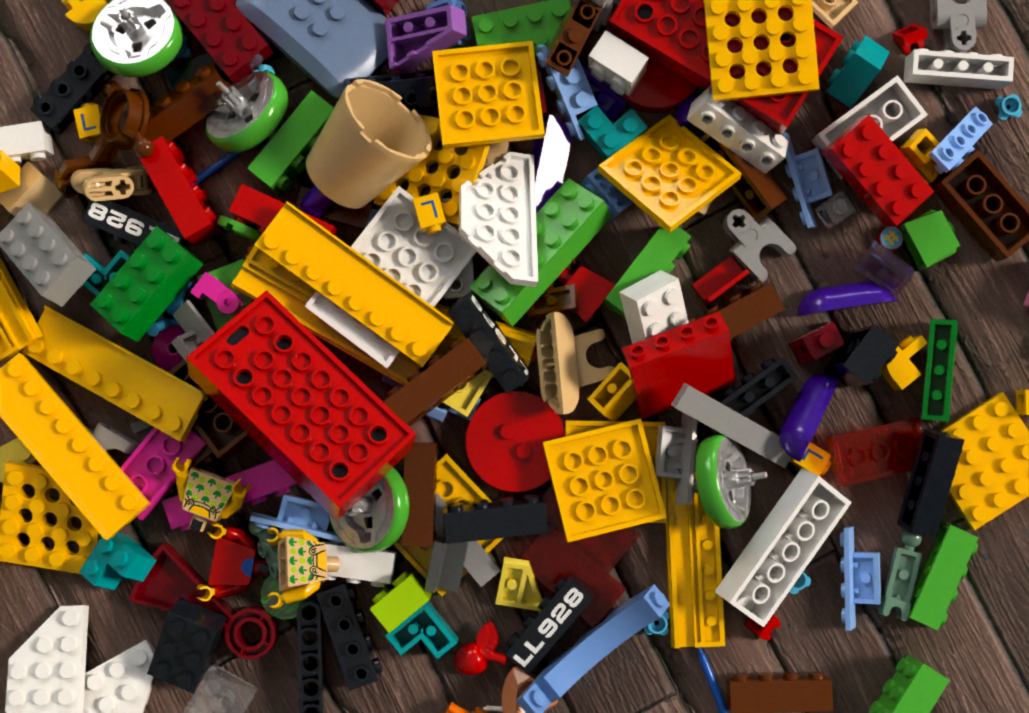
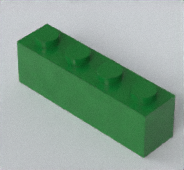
(939, 370)

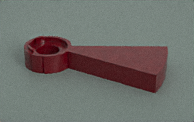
(175, 578)

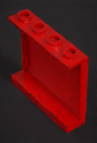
(688, 354)

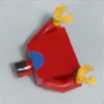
(233, 563)

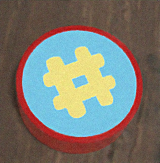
(890, 238)

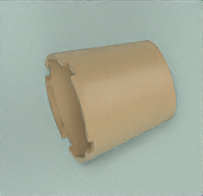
(366, 144)

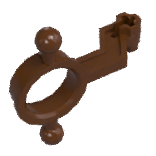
(110, 139)

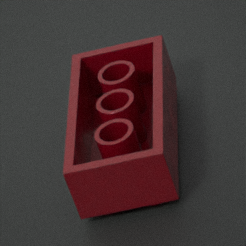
(224, 34)

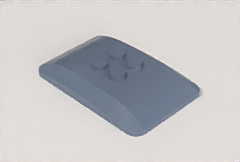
(323, 36)

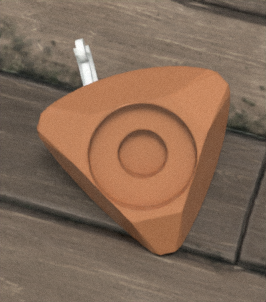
(514, 686)

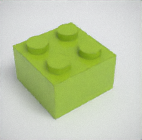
(401, 601)

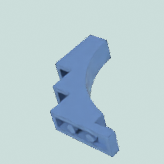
(591, 648)

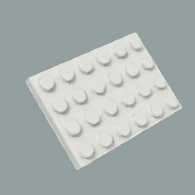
(413, 258)

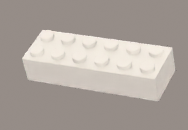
(783, 546)

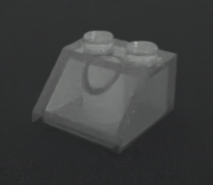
(221, 693)

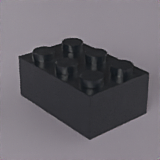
(863, 356)
(186, 645)

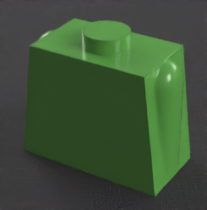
(929, 238)

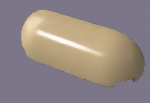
(557, 363)

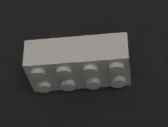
(45, 255)

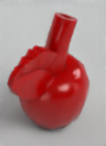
(473, 656)

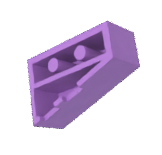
(417, 34)

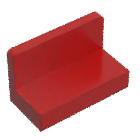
(719, 280)

